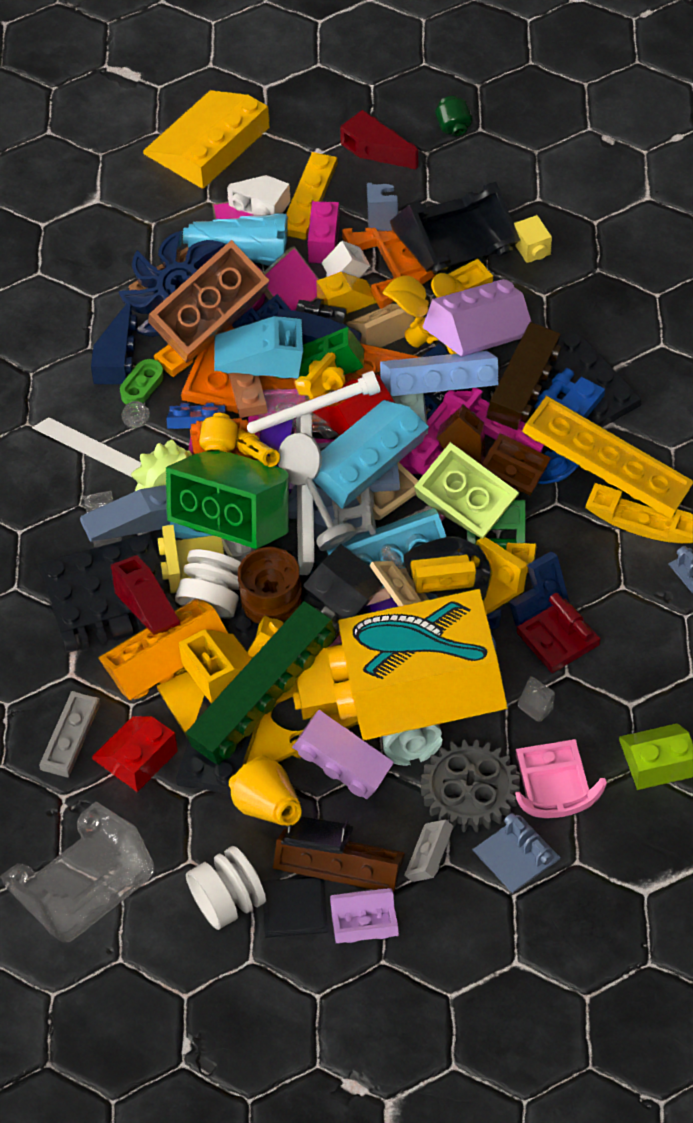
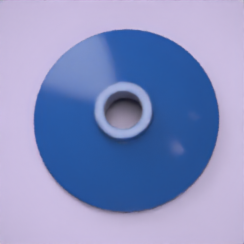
(557, 469)

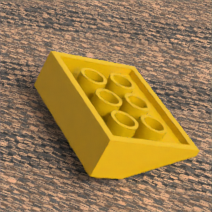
(210, 136)

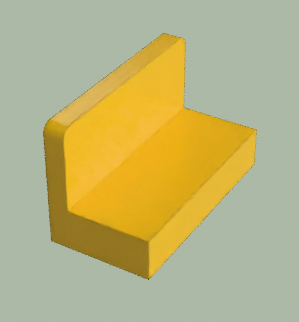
(443, 573)

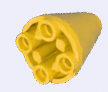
(265, 792)

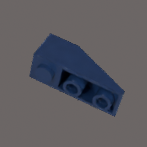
(112, 350)

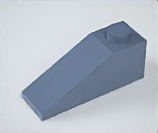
(132, 514)

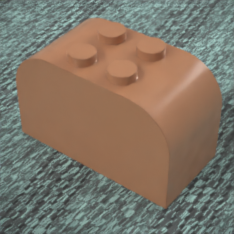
(209, 301)

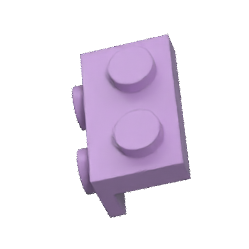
(364, 915)

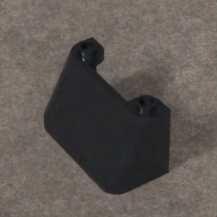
(457, 229)

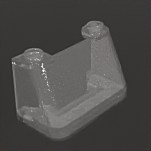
(86, 877)

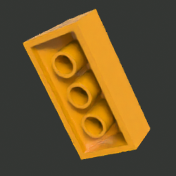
(155, 658)

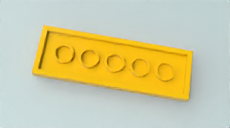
(608, 456)

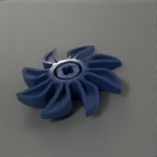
(164, 282)

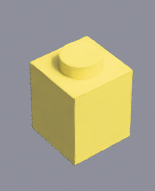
(534, 239)

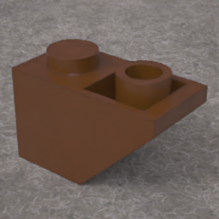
(464, 432)

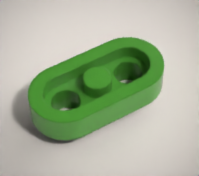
(138, 385)

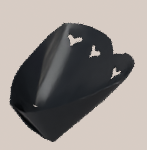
(449, 547)

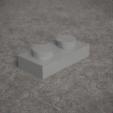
(429, 850)

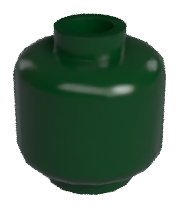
(453, 115)

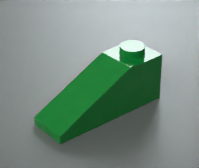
(345, 346)

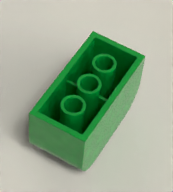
(229, 497)

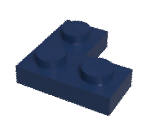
(546, 580)

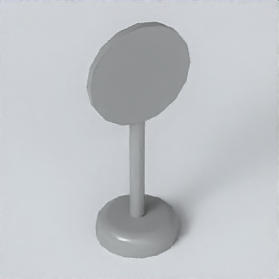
(302, 461)

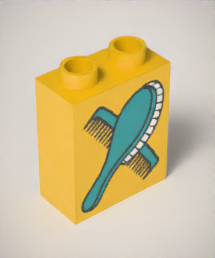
(417, 665)

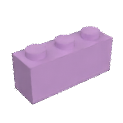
(342, 755)

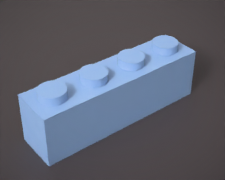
(439, 373)

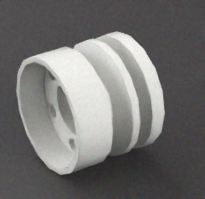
(211, 580)
(221, 889)

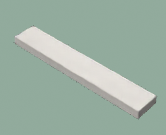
(305, 510)

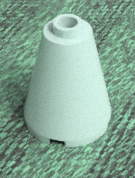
(412, 744)

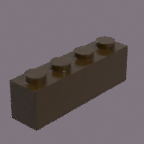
(523, 376)

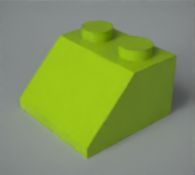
(658, 755)

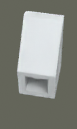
(259, 195)

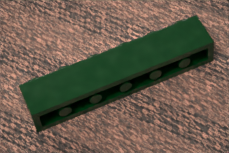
(261, 683)

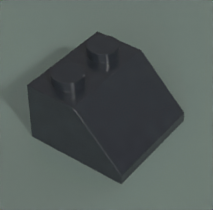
(343, 583)

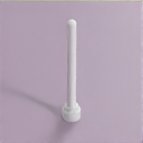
(366, 385)

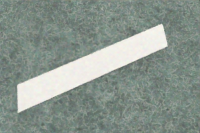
(88, 446)

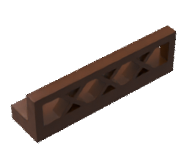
(357, 866)

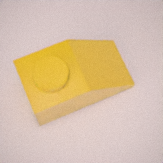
(345, 292)
(316, 688)

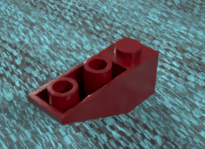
(376, 142)
(143, 595)

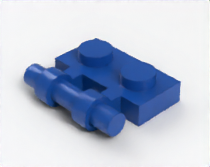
(580, 396)
(185, 415)

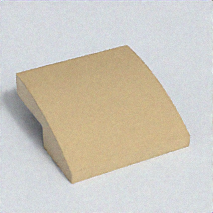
(397, 583)

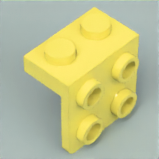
(177, 553)

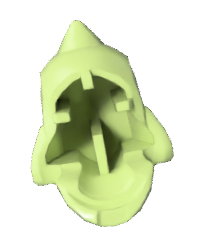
(153, 465)

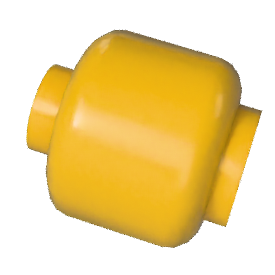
(218, 433)

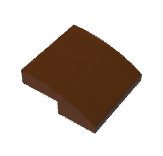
(516, 464)

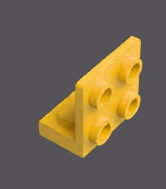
(507, 576)

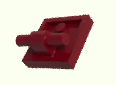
(558, 634)

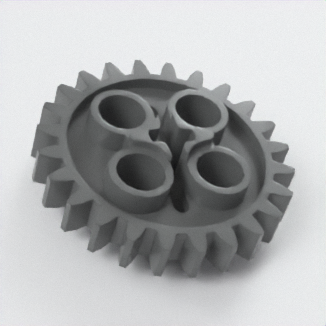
(473, 763)

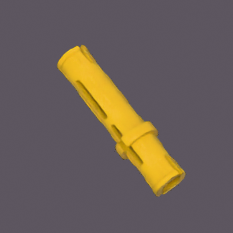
(252, 446)

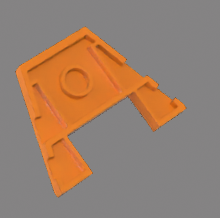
(395, 254)

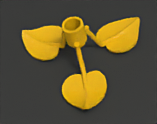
(411, 298)

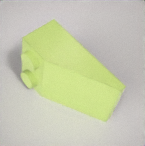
(465, 491)

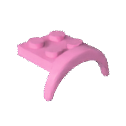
(555, 780)

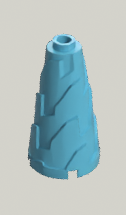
(259, 237)

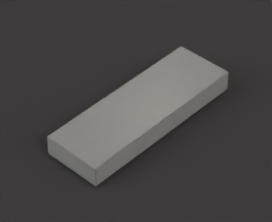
(69, 734)

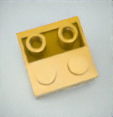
(213, 660)

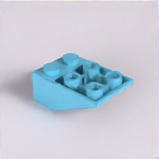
(261, 348)

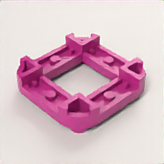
(429, 450)

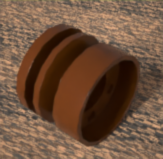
(269, 584)

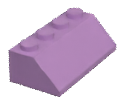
(478, 317)

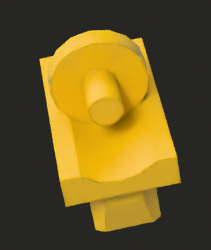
(321, 378)

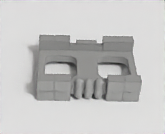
(364, 510)

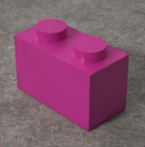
(323, 230)

